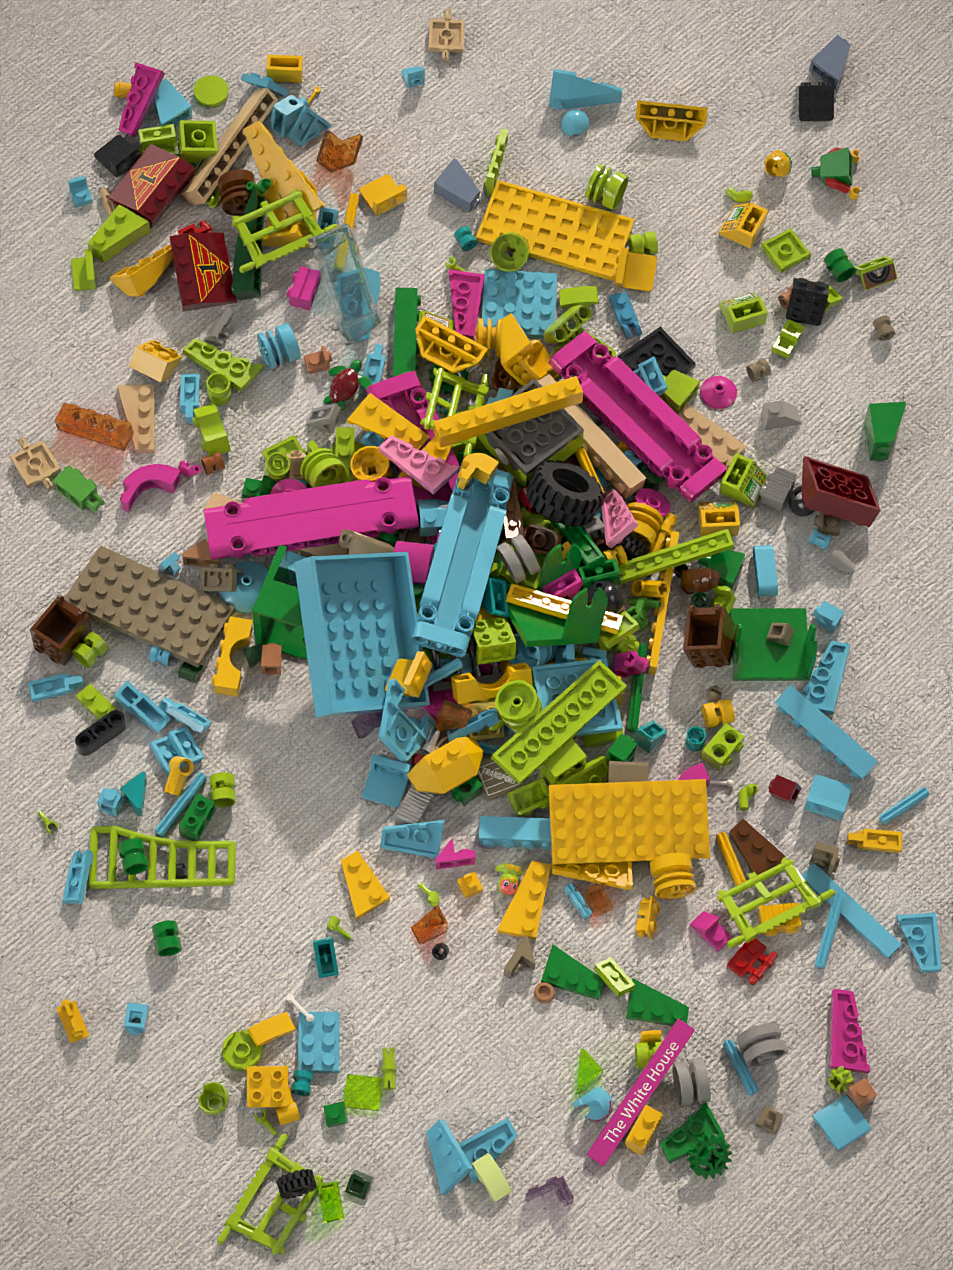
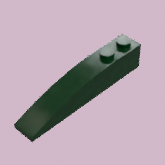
(248, 284)

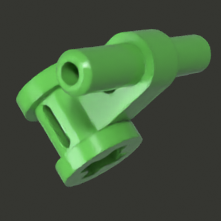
(640, 609)

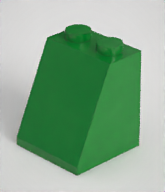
(881, 428)

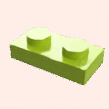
(94, 702)
(614, 977)

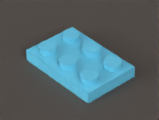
(319, 1042)

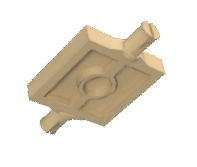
(446, 35)
(35, 464)

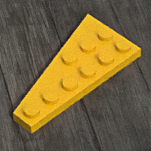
(280, 170)

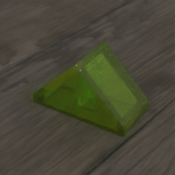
(588, 1071)
(330, 1201)

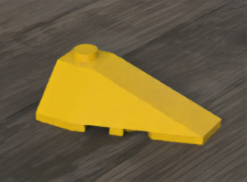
(141, 277)

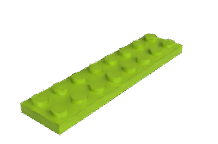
(558, 722)

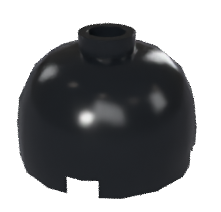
(612, 591)

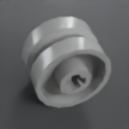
(519, 558)
(762, 1044)
(691, 1082)

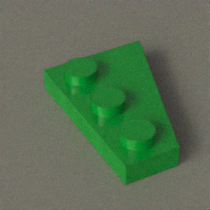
(570, 975)
(654, 1007)
(680, 1140)

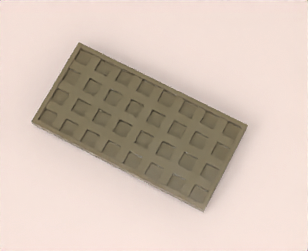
(149, 606)

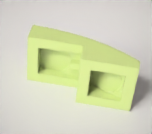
(491, 1177)

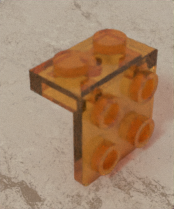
(338, 153)

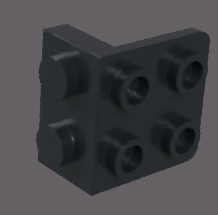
(815, 101)
(118, 155)
(807, 301)

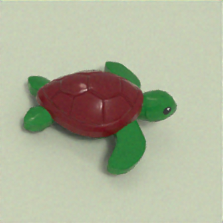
(346, 383)

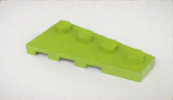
(497, 158)

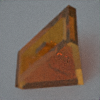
(452, 716)
(430, 926)

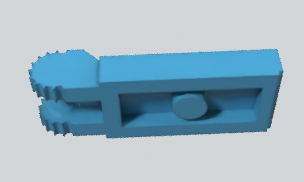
(625, 313)
(475, 724)

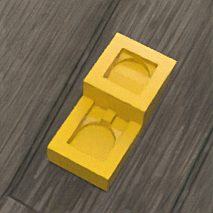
(271, 1028)

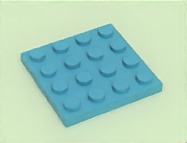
(525, 295)
(555, 678)

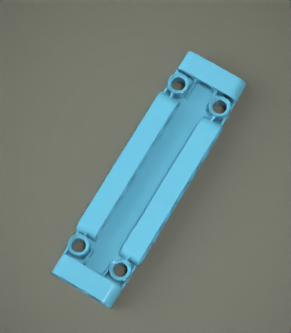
(462, 564)

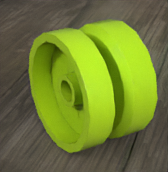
(518, 703)

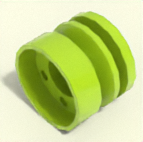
(605, 186)
(506, 261)
(323, 468)

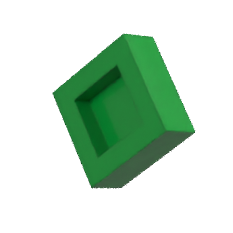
(335, 1114)

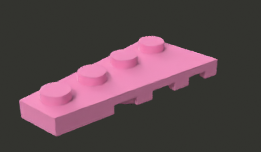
(422, 467)
(616, 518)

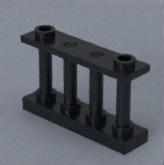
(495, 673)

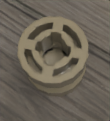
(884, 328)
(757, 370)

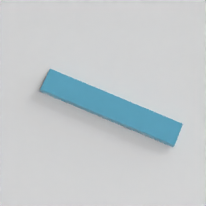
(854, 913)

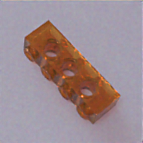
(101, 433)

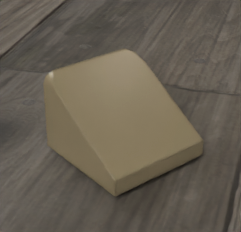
(780, 633)

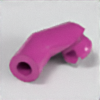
(189, 471)

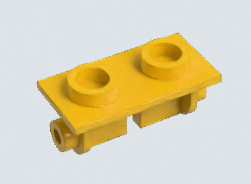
(647, 926)
(72, 1021)

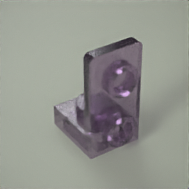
(365, 723)
(562, 1193)

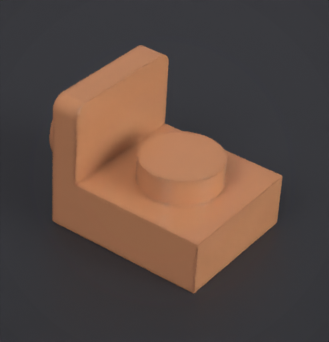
(318, 361)

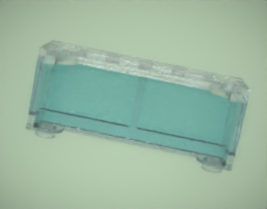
(346, 283)

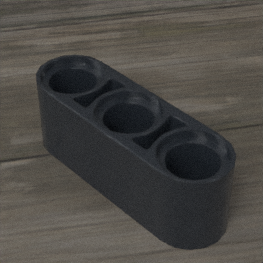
(103, 724)

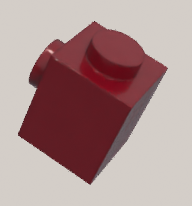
(784, 789)

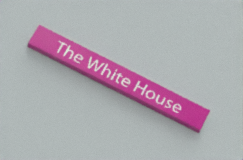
(640, 1092)

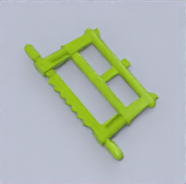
(249, 240)
(460, 383)
(797, 881)
(257, 1234)

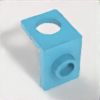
(414, 76)

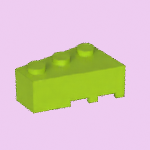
(116, 233)

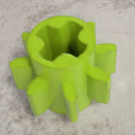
(628, 644)
(840, 1079)

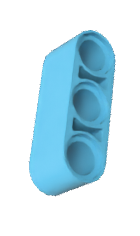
(765, 570)

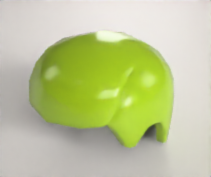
(213, 1098)

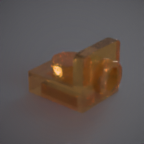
(598, 900)

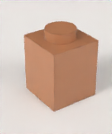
(271, 659)
(861, 1093)

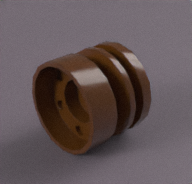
(234, 191)

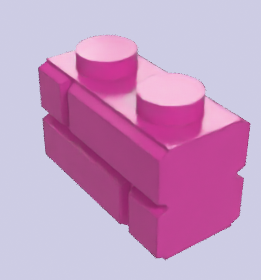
(304, 288)

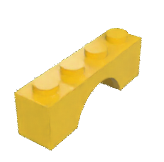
(238, 635)
(467, 689)

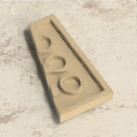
(139, 409)

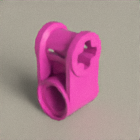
(629, 664)

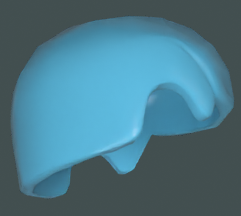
(574, 122)

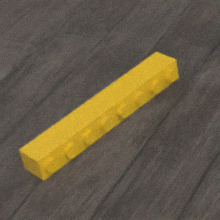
(508, 411)

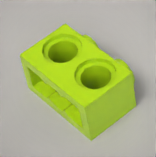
(719, 745)

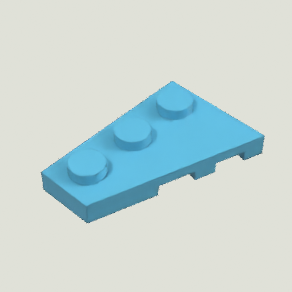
(414, 838)
(923, 939)
(491, 1140)
(448, 1158)

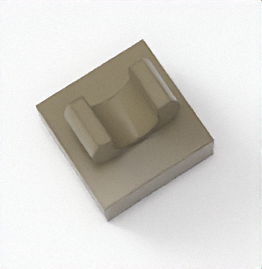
(769, 1120)

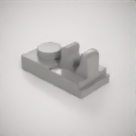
(216, 329)

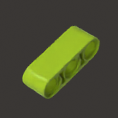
(560, 326)

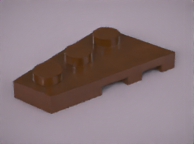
(755, 848)

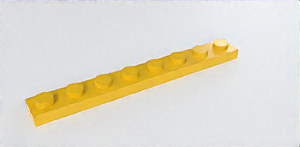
(658, 625)

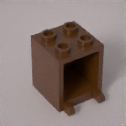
(60, 630)
(708, 636)

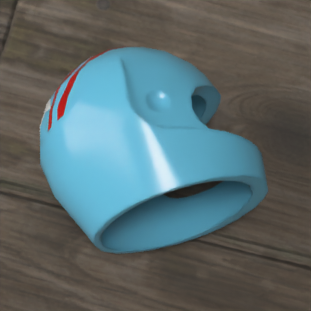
(599, 1102)

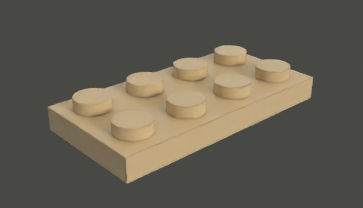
(721, 442)

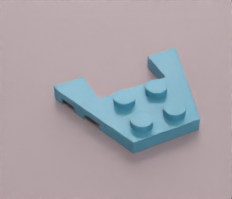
(396, 727)

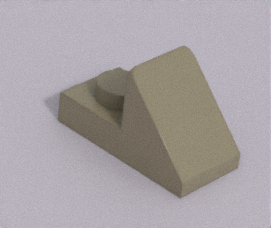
(522, 955)

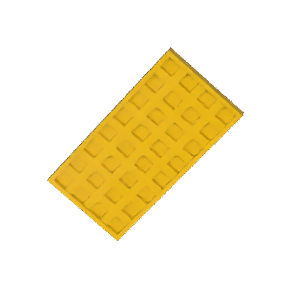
(557, 229)
(628, 821)

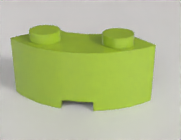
(211, 430)

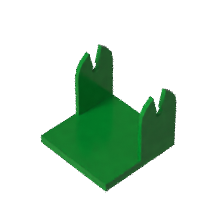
(278, 610)
(582, 621)
(763, 660)

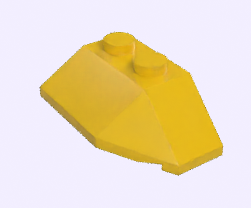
(670, 120)
(447, 346)
(447, 766)

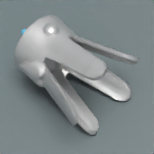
(431, 741)

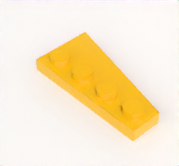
(526, 906)

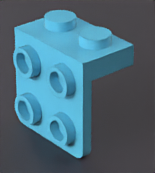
(386, 781)
(828, 797)

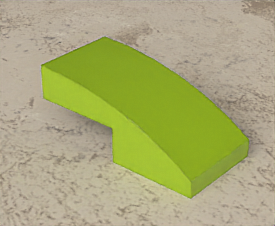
(578, 296)
(788, 339)

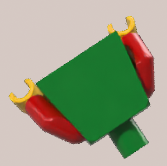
(837, 170)

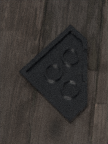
(663, 348)

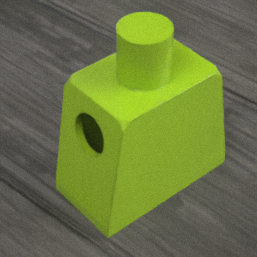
(680, 390)

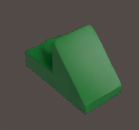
(257, 488)

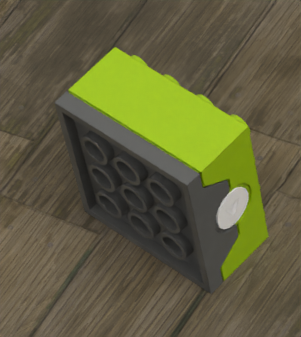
(534, 441)

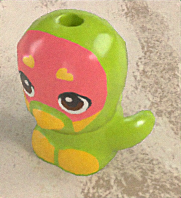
(508, 880)

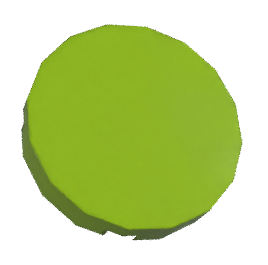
(210, 91)
(240, 1051)

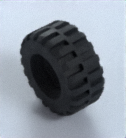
(564, 493)

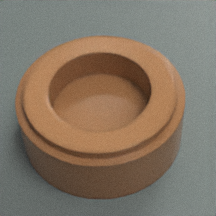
(544, 992)

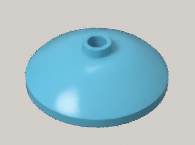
(246, 593)

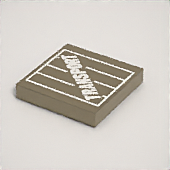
(495, 780)

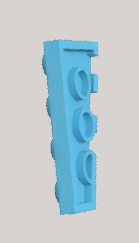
(827, 678)

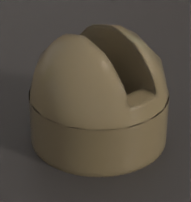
(712, 696)

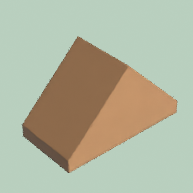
(199, 555)

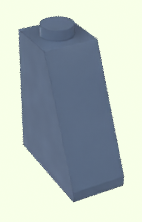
(831, 61)
(457, 187)

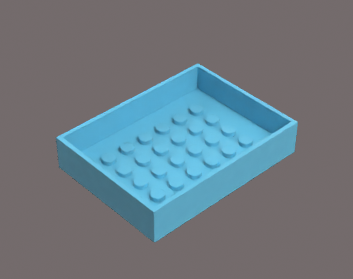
(355, 628)

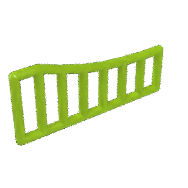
(153, 842)

